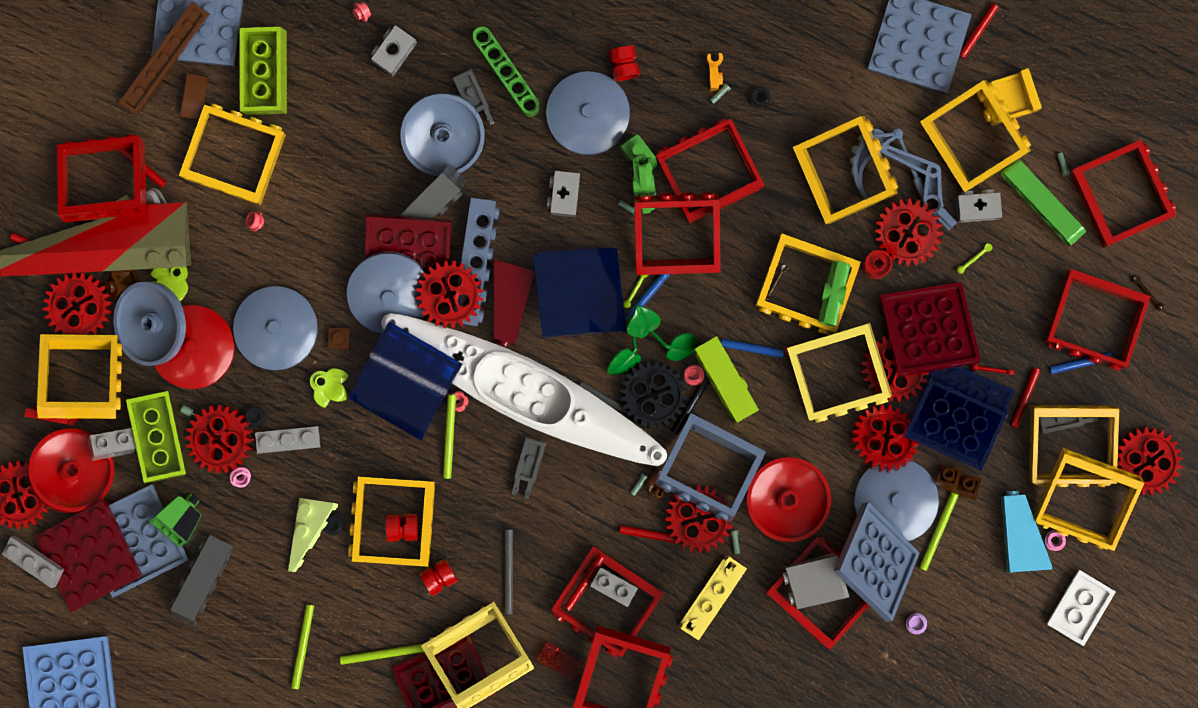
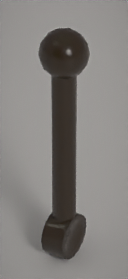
(783, 268)
(1137, 280)

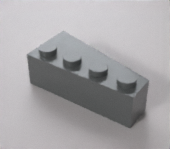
(437, 194)
(200, 580)

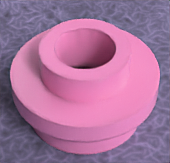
(240, 482)
(1061, 540)

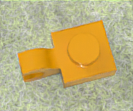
(715, 77)

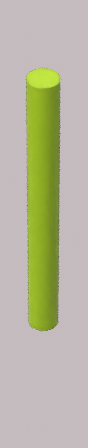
(449, 436)
(938, 531)
(302, 646)
(381, 654)

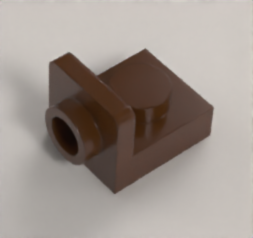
(120, 281)

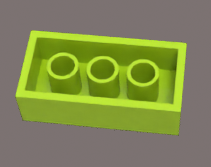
(263, 70)
(726, 380)
(156, 437)

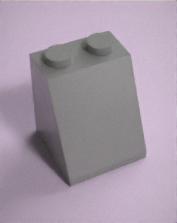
(814, 581)

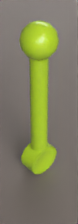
(987, 248)
(627, 303)

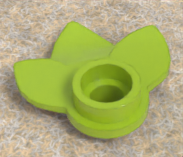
(176, 284)
(331, 388)

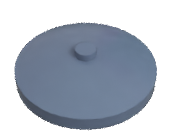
(588, 113)
(442, 132)
(384, 286)
(149, 323)
(275, 328)
(902, 497)

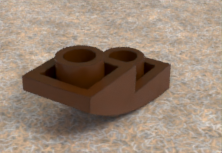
(194, 95)
(957, 483)

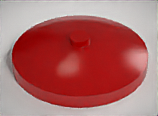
(204, 352)
(65, 475)
(788, 499)

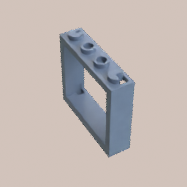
(725, 439)

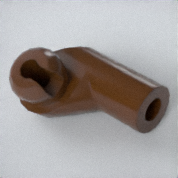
(654, 489)

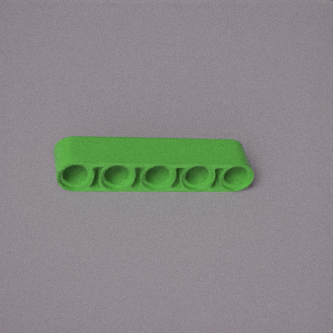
(501, 62)
(1043, 202)

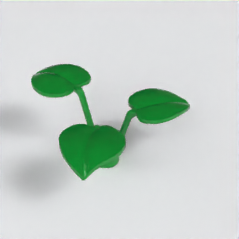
(639, 325)

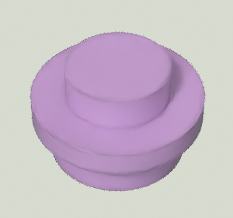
(916, 623)

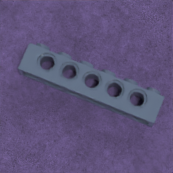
(477, 209)

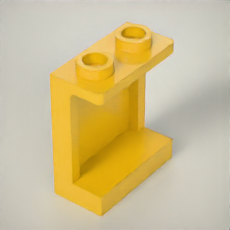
(1018, 94)

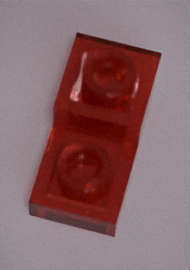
(560, 661)

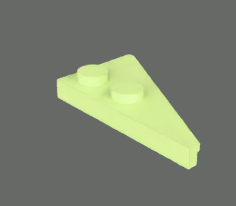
(309, 522)

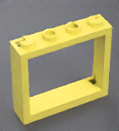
(859, 404)
(712, 597)
(491, 683)

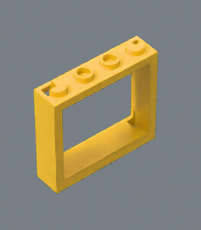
(253, 123)
(945, 151)
(815, 184)
(818, 252)
(101, 410)
(1080, 479)
(357, 510)
(1083, 534)

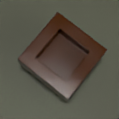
(339, 339)

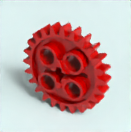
(893, 221)
(467, 287)
(67, 290)
(912, 381)
(232, 425)
(867, 434)
(1137, 445)
(5, 498)
(704, 537)

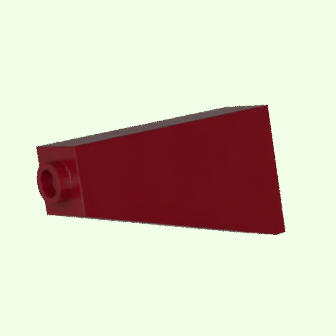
(511, 296)

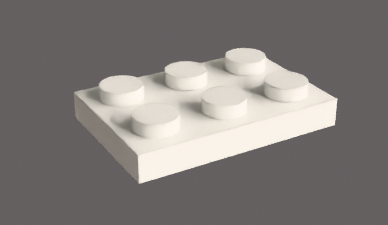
(1080, 607)

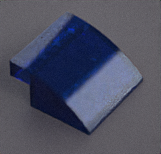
(579, 292)
(405, 381)
(960, 414)

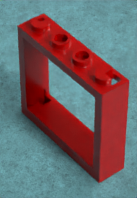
(702, 135)
(1092, 207)
(105, 209)
(677, 266)
(1108, 288)
(578, 626)
(630, 642)
(828, 642)

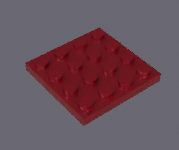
(419, 238)
(929, 329)
(91, 553)

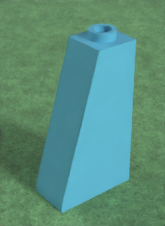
(1021, 536)

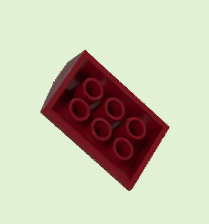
(423, 686)

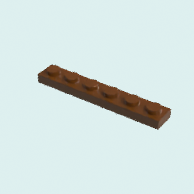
(164, 57)

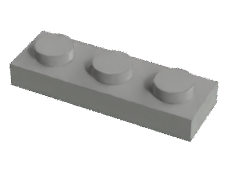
(287, 440)
(33, 561)

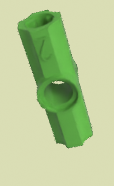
(643, 178)
(834, 293)

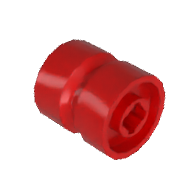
(624, 63)
(877, 264)
(401, 527)
(438, 577)

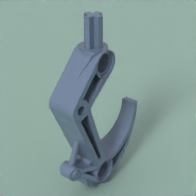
(930, 171)

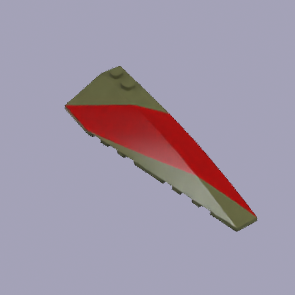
(107, 244)

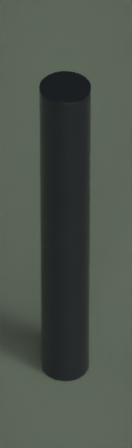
(690, 406)

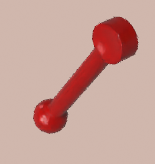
(974, 367)

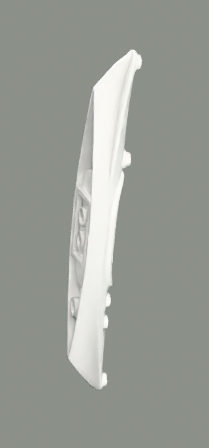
(536, 394)

